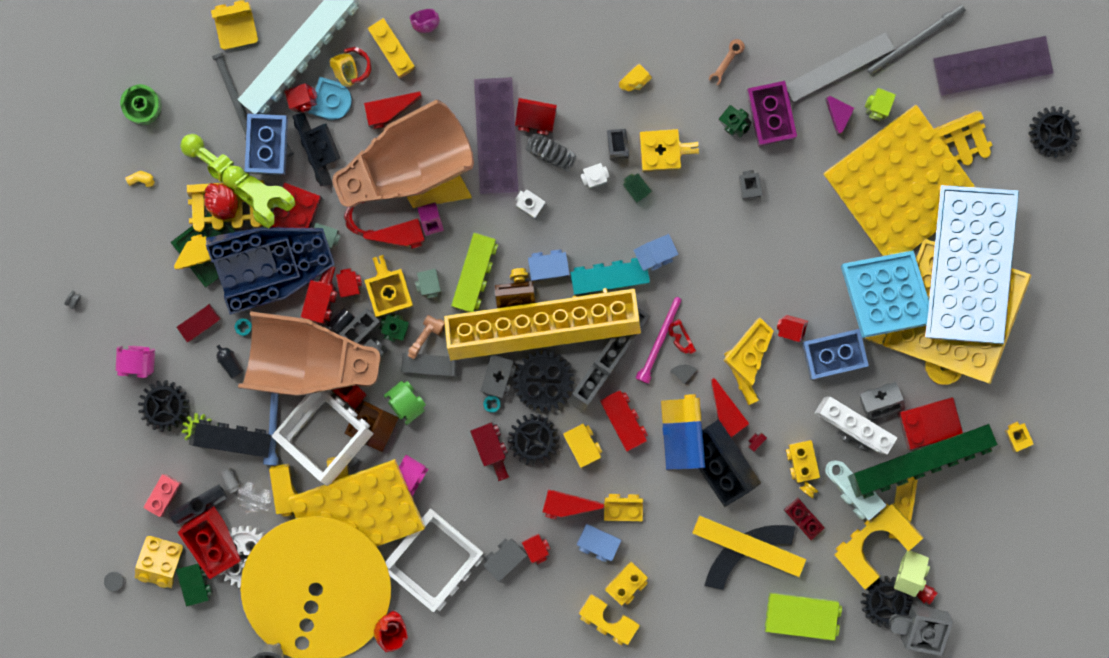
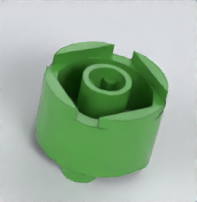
(145, 114)
(404, 402)

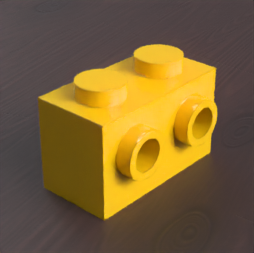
(582, 445)
(803, 461)
(627, 583)

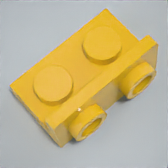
(623, 508)

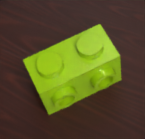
(879, 104)

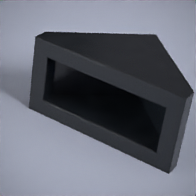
(617, 144)

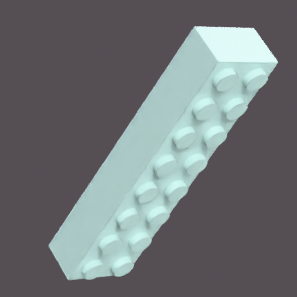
(296, 54)

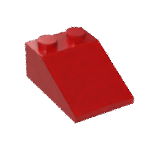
(535, 116)
(930, 423)
(564, 504)
(210, 542)

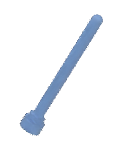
(272, 456)

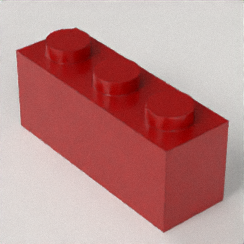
(624, 420)

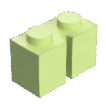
(912, 573)

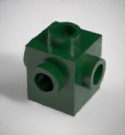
(735, 121)
(401, 330)

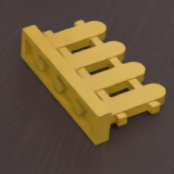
(958, 136)
(198, 218)

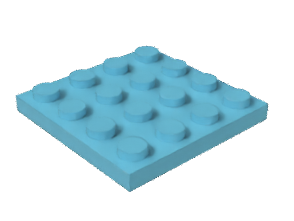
(887, 293)

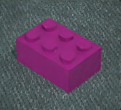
(771, 113)

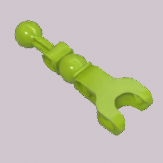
(247, 187)

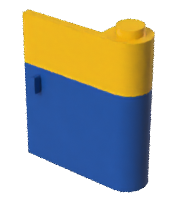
(683, 433)

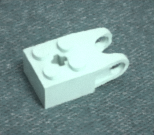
(864, 508)

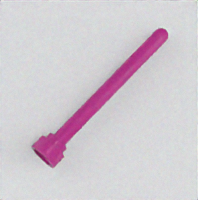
(644, 374)

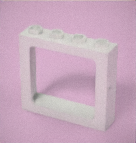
(302, 414)
(855, 425)
(463, 573)

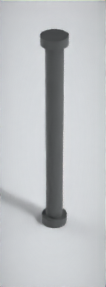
(231, 90)

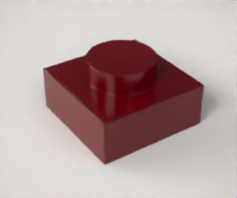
(755, 441)

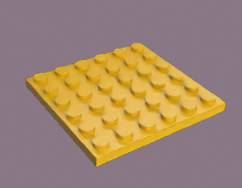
(897, 182)
(964, 357)

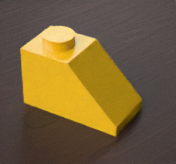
(193, 253)

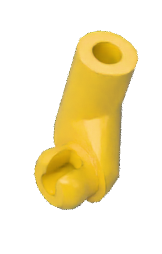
(142, 177)

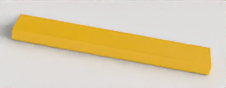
(749, 546)

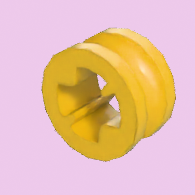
(808, 489)

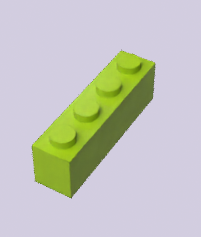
(473, 273)

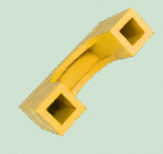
(283, 486)
(852, 553)

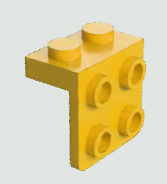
(235, 25)
(158, 561)

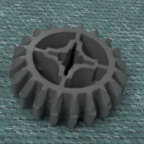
(551, 152)

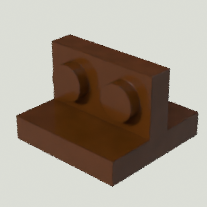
(514, 294)

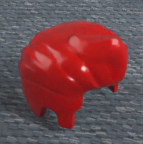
(220, 201)
(390, 632)

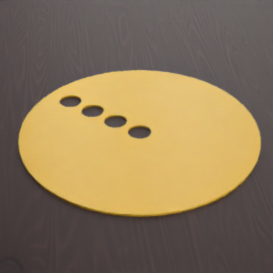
(322, 552)

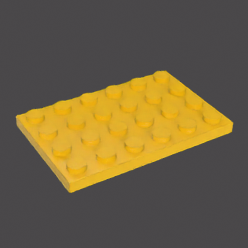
(369, 500)

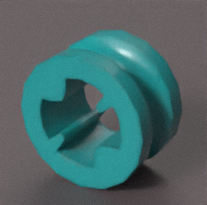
(239, 322)
(491, 398)

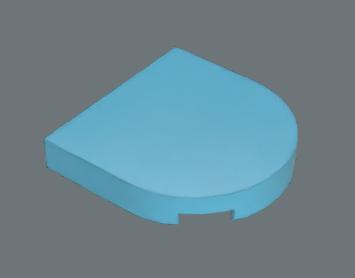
(332, 100)

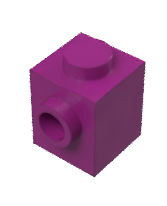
(430, 219)

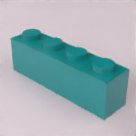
(610, 277)

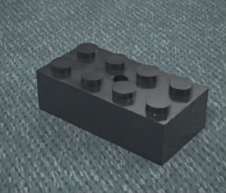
(726, 466)

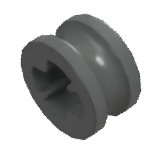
(72, 299)

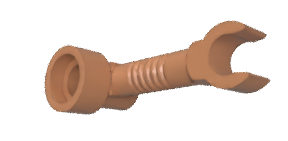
(728, 59)
(432, 325)

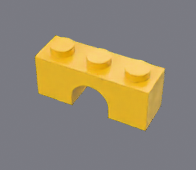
(391, 48)
(621, 630)

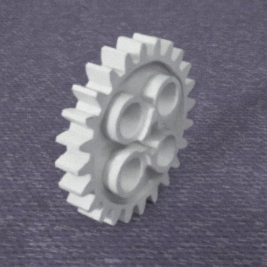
(242, 539)

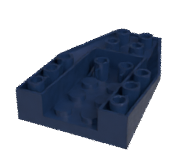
(267, 263)

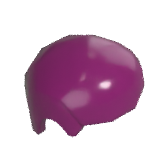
(424, 20)

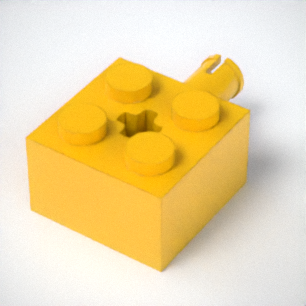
(673, 150)
(395, 282)

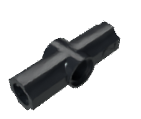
(187, 512)

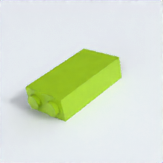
(802, 616)

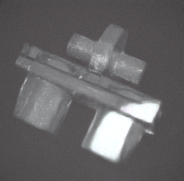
(252, 501)

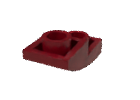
(198, 323)
(804, 518)

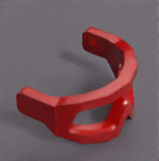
(365, 75)
(350, 223)
(690, 348)

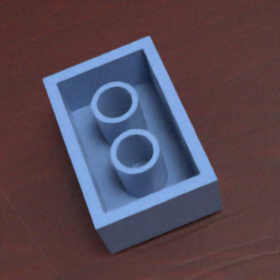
(266, 144)
(835, 354)

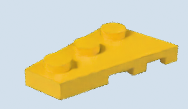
(447, 192)
(748, 352)

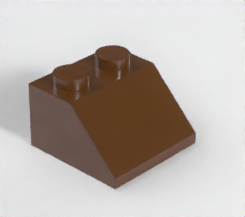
(380, 424)

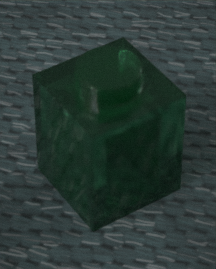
(636, 187)

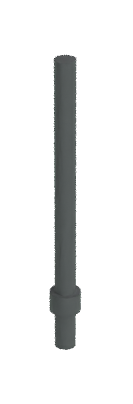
(947, 18)

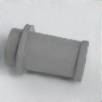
(230, 481)

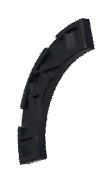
(729, 558)

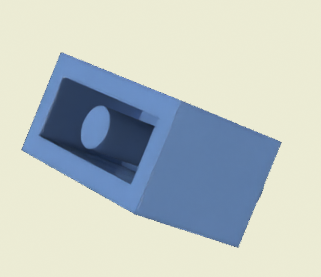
(656, 252)
(548, 266)
(598, 542)

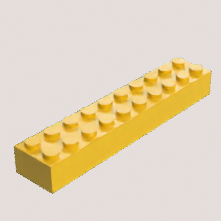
(542, 324)

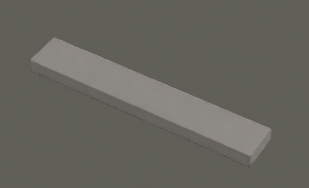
(839, 67)

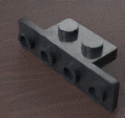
(319, 147)

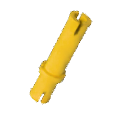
(748, 391)

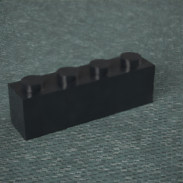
(230, 439)

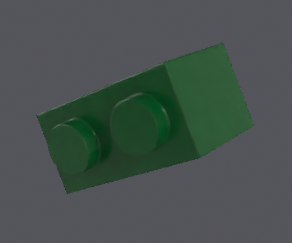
(193, 584)

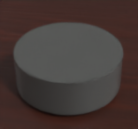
(113, 581)

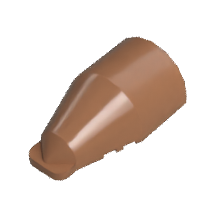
(407, 158)
(305, 358)

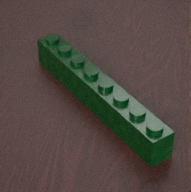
(921, 461)

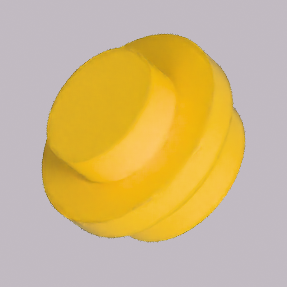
(519, 275)

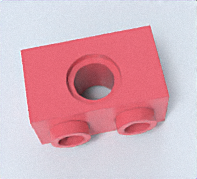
(162, 495)

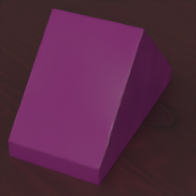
(839, 112)

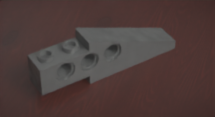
(603, 367)

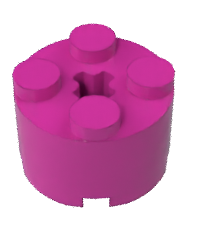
(135, 360)
(412, 472)

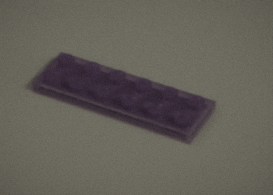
(992, 66)
(496, 135)

